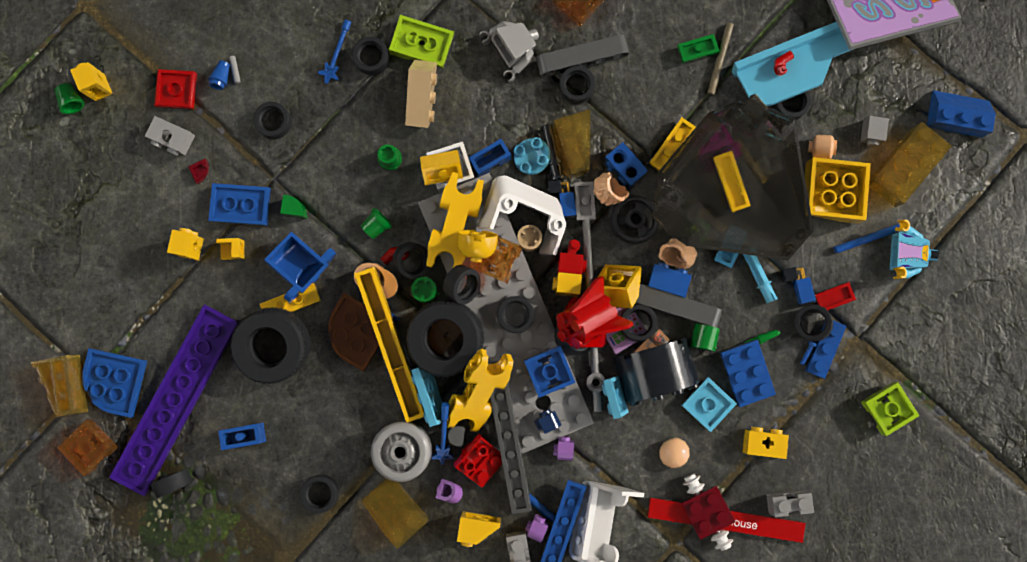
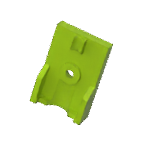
(412, 31)

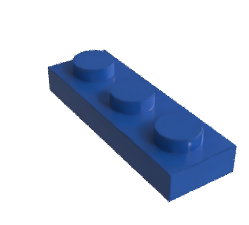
(825, 351)

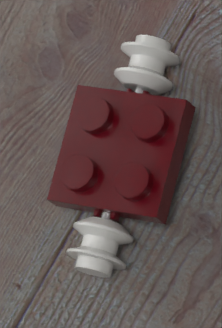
(708, 512)

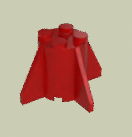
(590, 318)

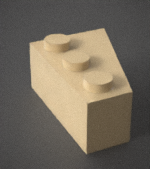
(421, 93)

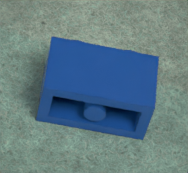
(669, 280)
(242, 436)

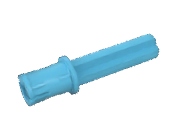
(761, 278)

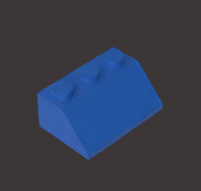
(960, 114)

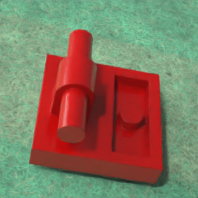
(479, 460)

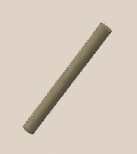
(720, 59)

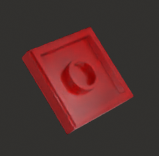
(175, 89)

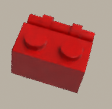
(570, 261)

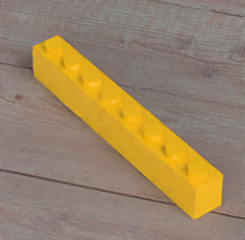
(389, 343)

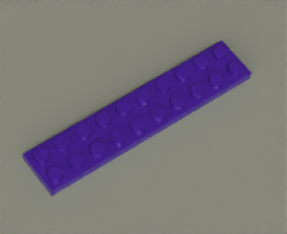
(174, 400)

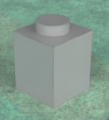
(874, 131)

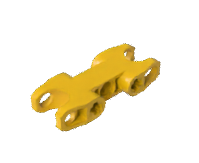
(459, 208)
(481, 381)

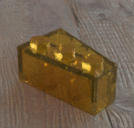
(574, 142)
(63, 384)

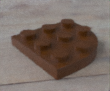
(352, 332)

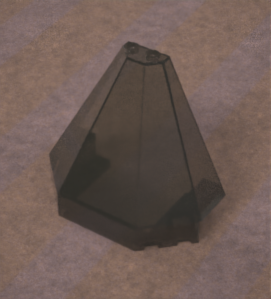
(769, 159)

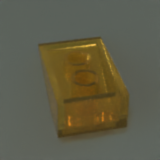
(395, 512)

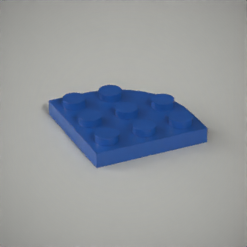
(113, 381)

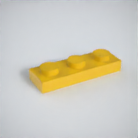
(672, 143)

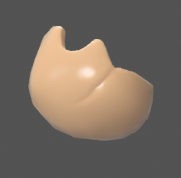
(674, 452)

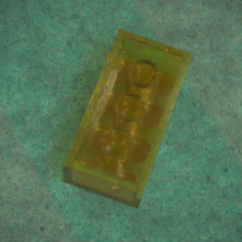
(909, 164)

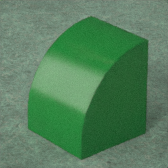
(292, 207)

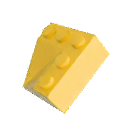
(838, 189)

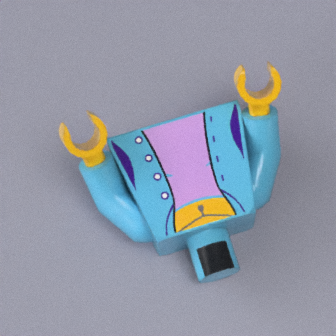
(909, 251)

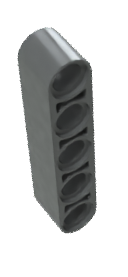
(582, 55)
(678, 306)

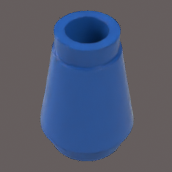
(219, 76)

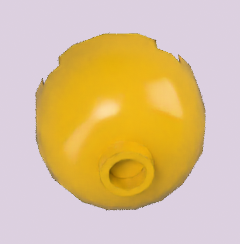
(477, 244)

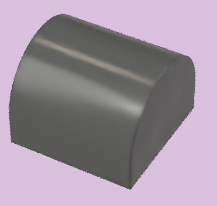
(456, 435)

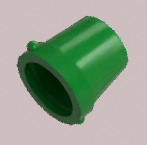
(68, 99)
(389, 157)
(375, 223)

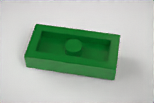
(698, 48)

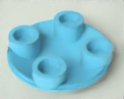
(531, 156)

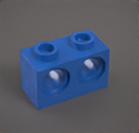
(630, 162)

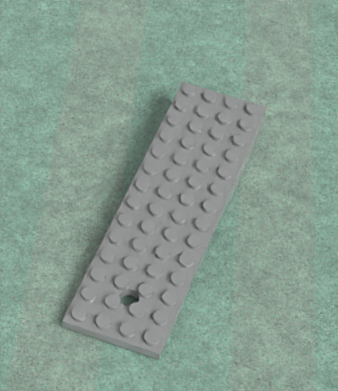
(497, 341)

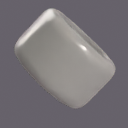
(412, 439)

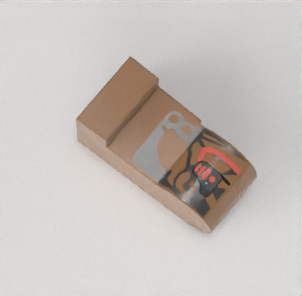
(657, 339)

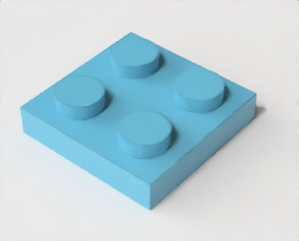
(613, 390)
(708, 404)

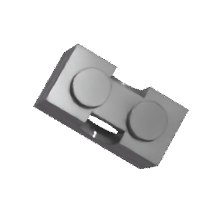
(161, 129)
(781, 506)
(516, 545)

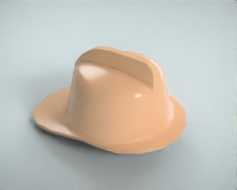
(387, 279)

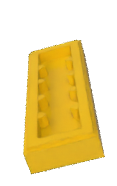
(731, 181)
(303, 300)

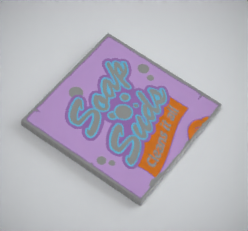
(881, 20)

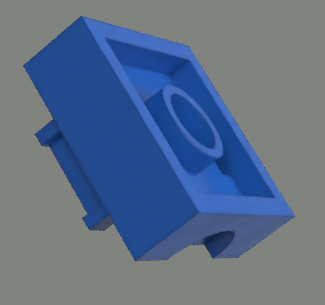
(546, 375)

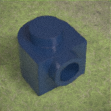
(547, 421)

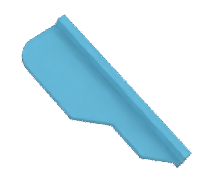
(805, 72)

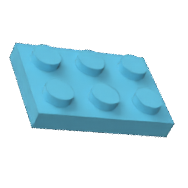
(428, 396)

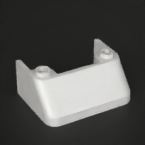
(508, 192)
(594, 522)

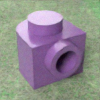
(564, 448)
(449, 492)
(536, 528)

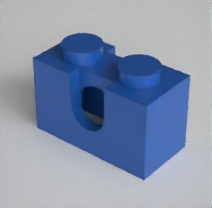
(498, 155)

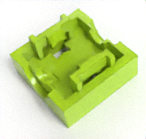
(897, 407)

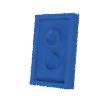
(239, 204)
(747, 373)

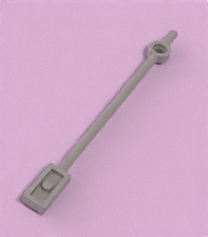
(586, 212)

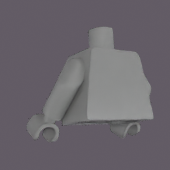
(513, 43)

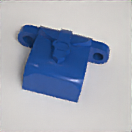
(298, 264)

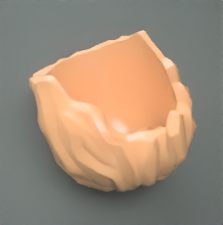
(609, 190)
(677, 254)

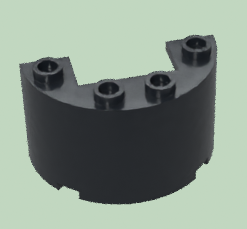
(657, 372)

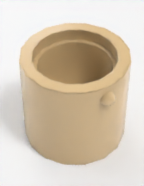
(529, 238)

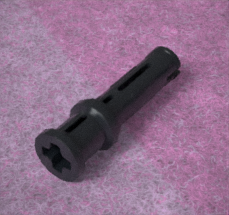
(555, 163)

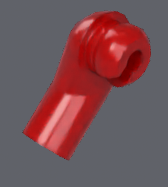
(780, 63)
(388, 256)

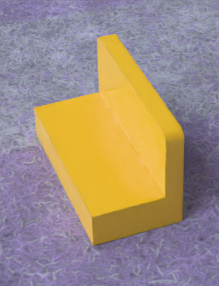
(439, 167)

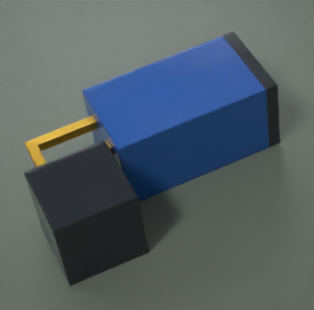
(566, 199)
(802, 287)

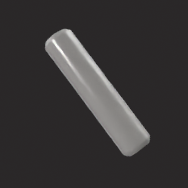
(234, 69)

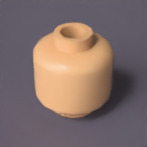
(823, 146)

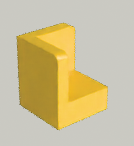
(231, 248)

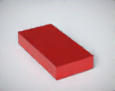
(835, 296)

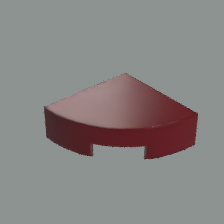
(199, 170)

